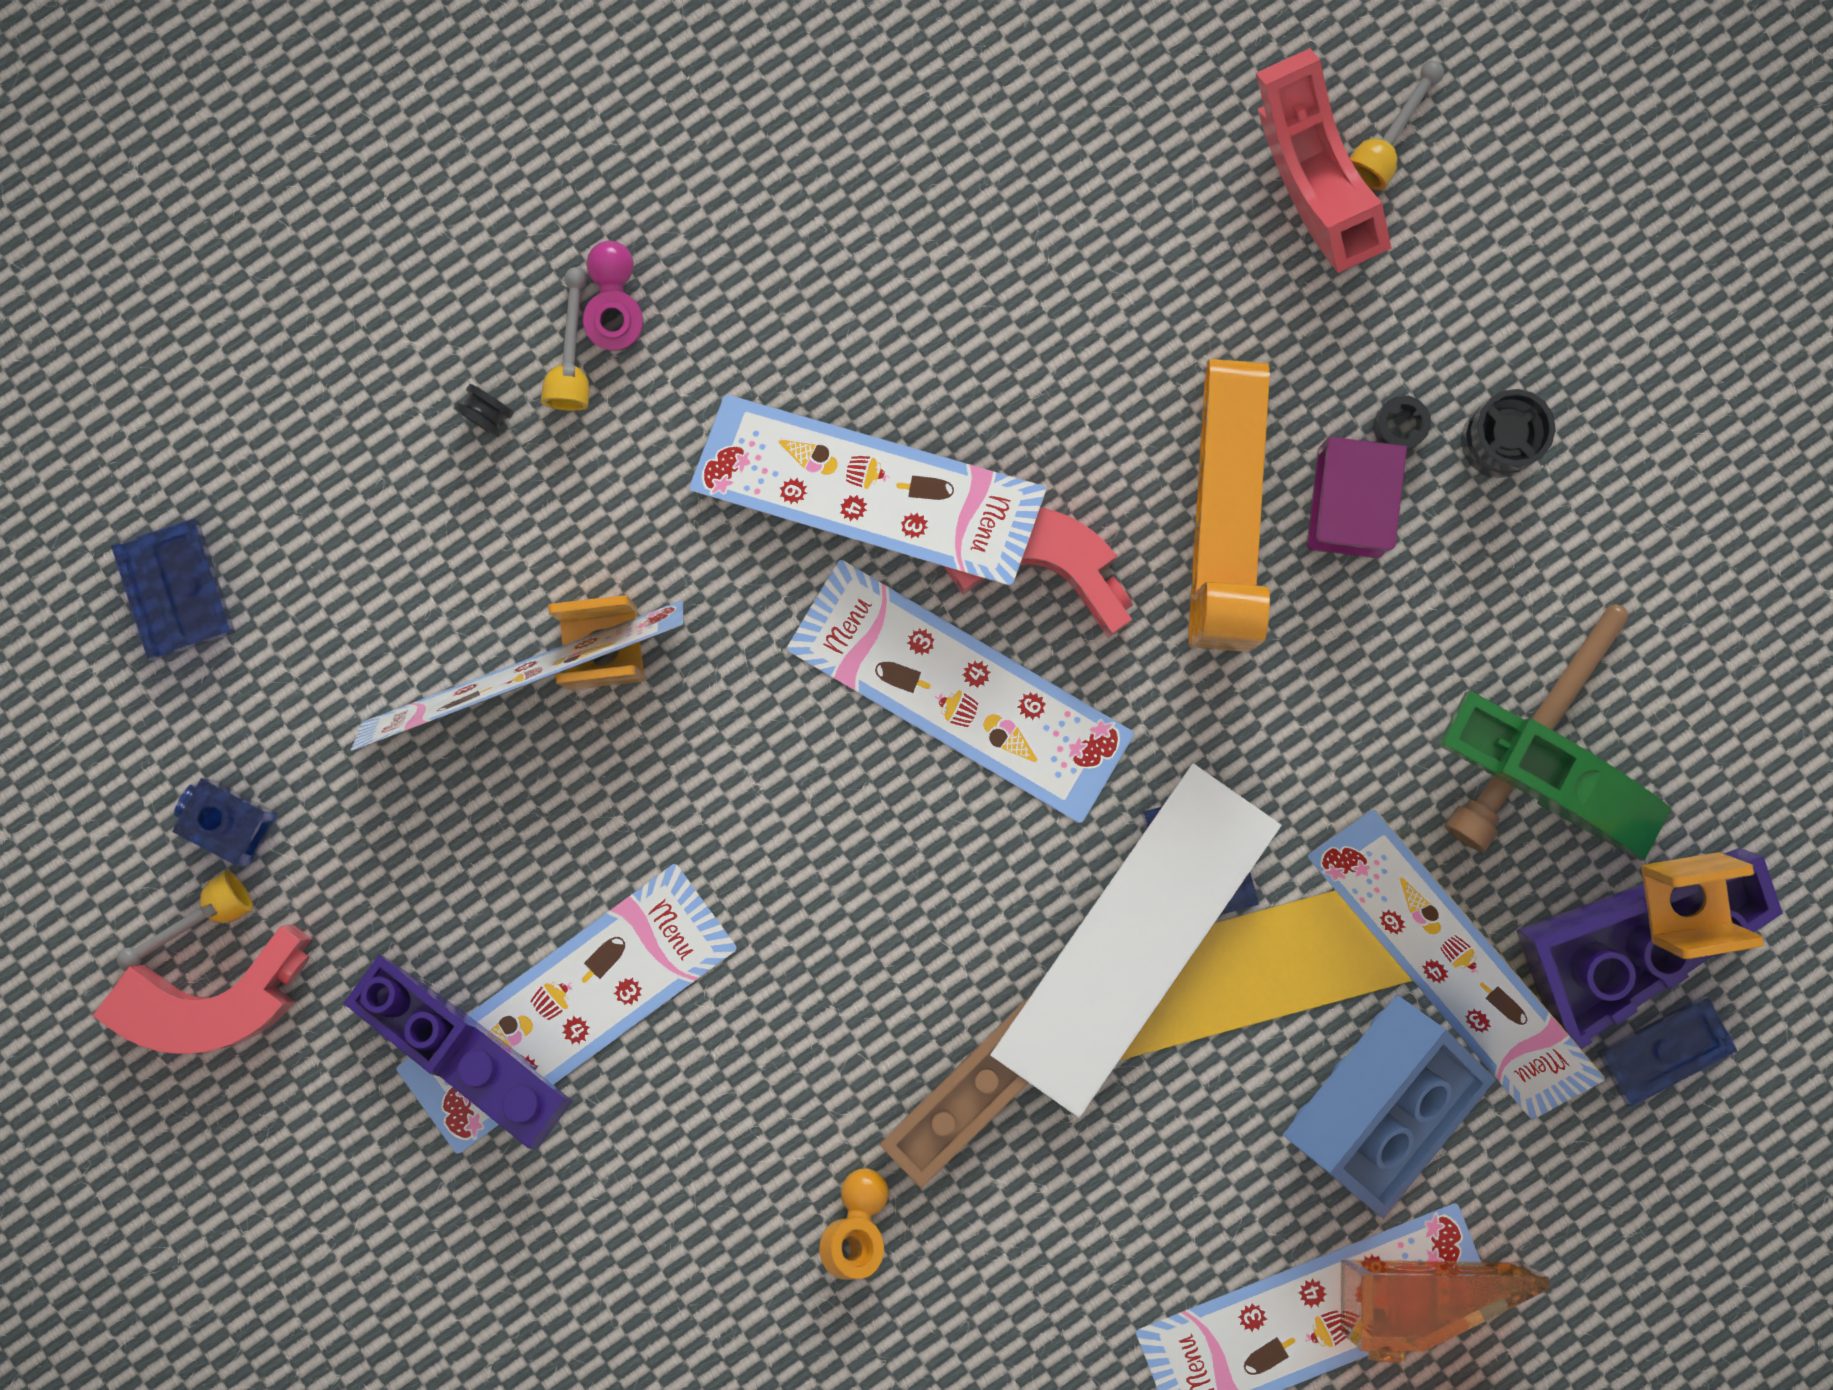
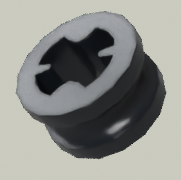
(483, 410)
(1390, 410)

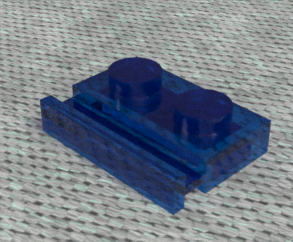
(173, 589)

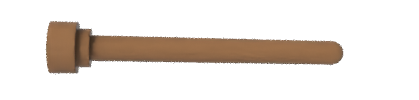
(1477, 820)

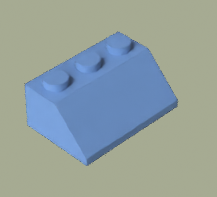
(1389, 1105)

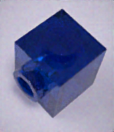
(222, 821)

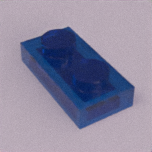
(1667, 1051)

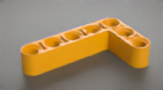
(1225, 600)

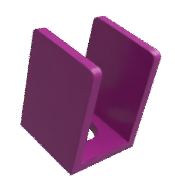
(1356, 497)

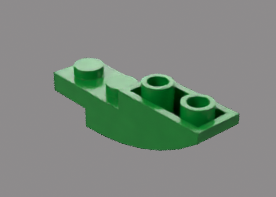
(1556, 774)

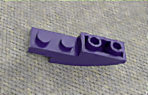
(458, 1051)

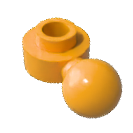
(864, 1196)

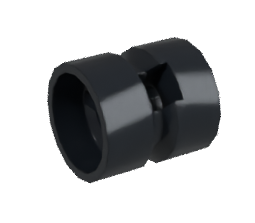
(1508, 433)

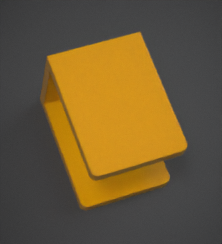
(586, 617)
(1711, 927)

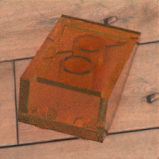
(1422, 1303)

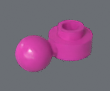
(610, 267)

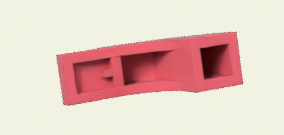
(1314, 165)
(1078, 557)
(167, 1020)

